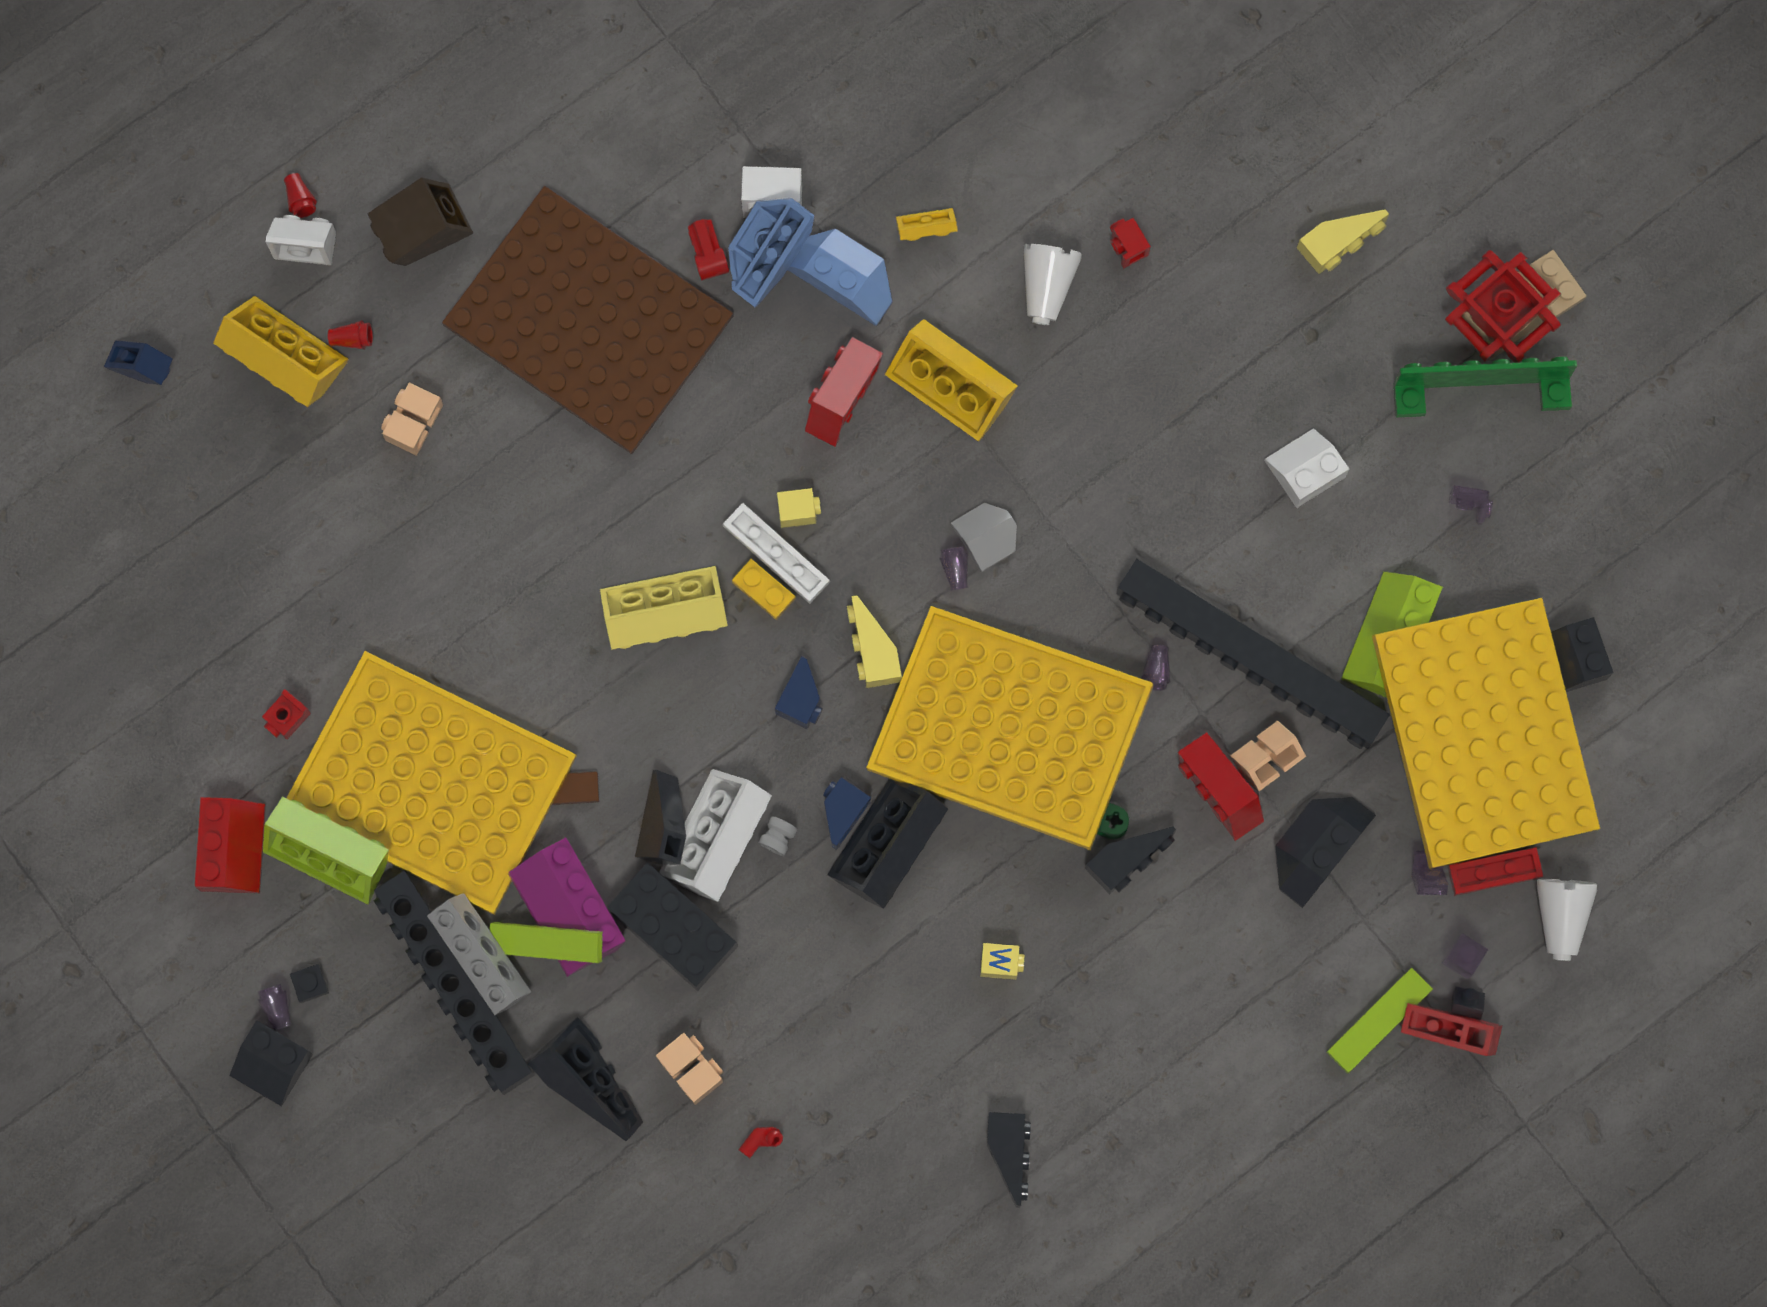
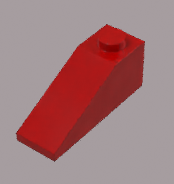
(1452, 1029)

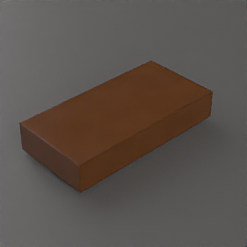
(578, 789)

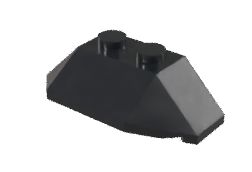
(1318, 844)

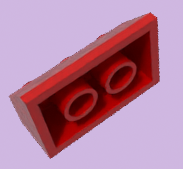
(229, 845)

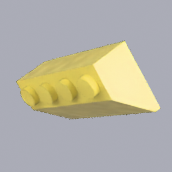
(663, 608)

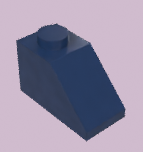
(139, 362)
(800, 697)
(843, 809)

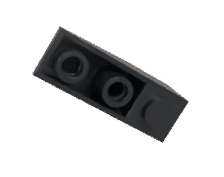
(663, 824)
(1121, 858)
(1006, 1144)

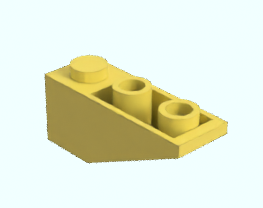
(1336, 237)
(877, 651)

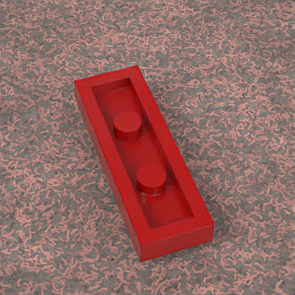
(1495, 871)

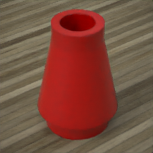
(299, 198)
(353, 335)

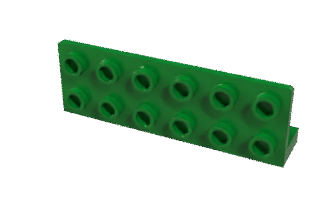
(1551, 375)

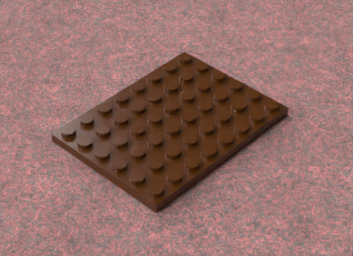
(588, 319)

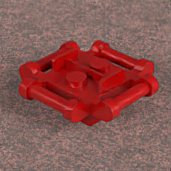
(1503, 306)

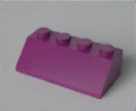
(565, 897)

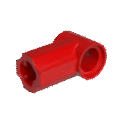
(709, 256)

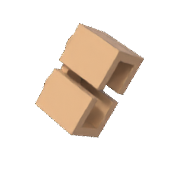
(418, 405)
(1273, 744)
(700, 1079)

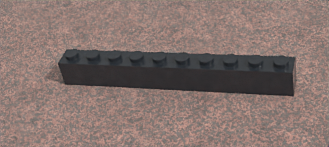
(1252, 654)

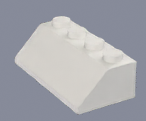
(717, 833)

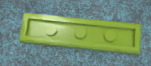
(548, 942)
(1379, 1020)

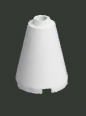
(1047, 280)
(1564, 914)

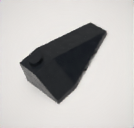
(579, 1074)

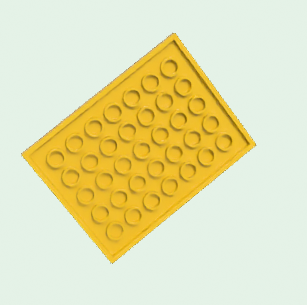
(1010, 727)
(1485, 732)
(432, 780)

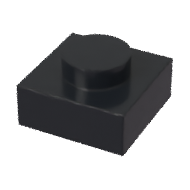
(309, 983)
(1468, 1003)

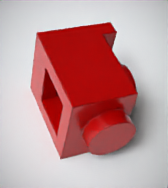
(1129, 241)
(296, 715)

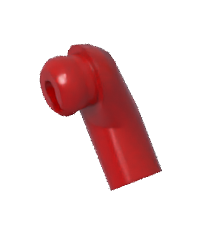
(761, 1138)

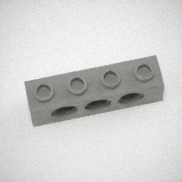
(479, 953)

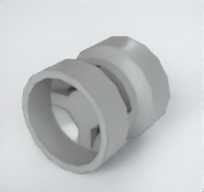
(777, 836)

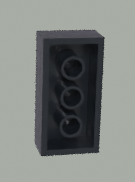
(672, 926)

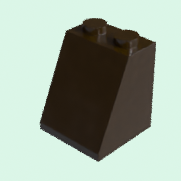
(419, 221)

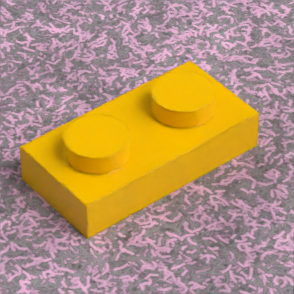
(924, 224)
(763, 589)

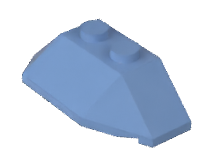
(767, 246)
(845, 273)

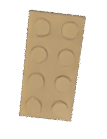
(1556, 275)

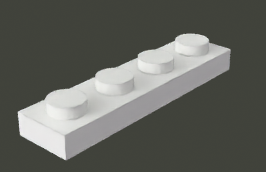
(776, 553)

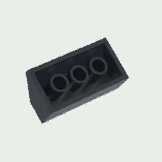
(888, 841)

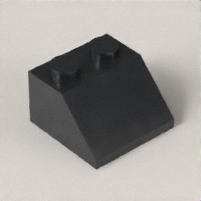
(1581, 654)
(269, 1063)

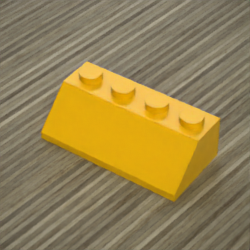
(279, 350)
(950, 379)

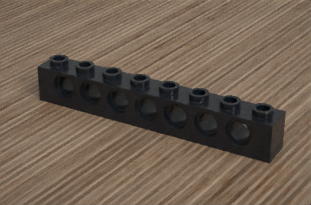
(516, 1070)

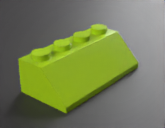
(1397, 604)
(325, 849)

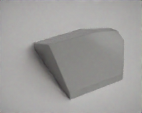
(987, 534)

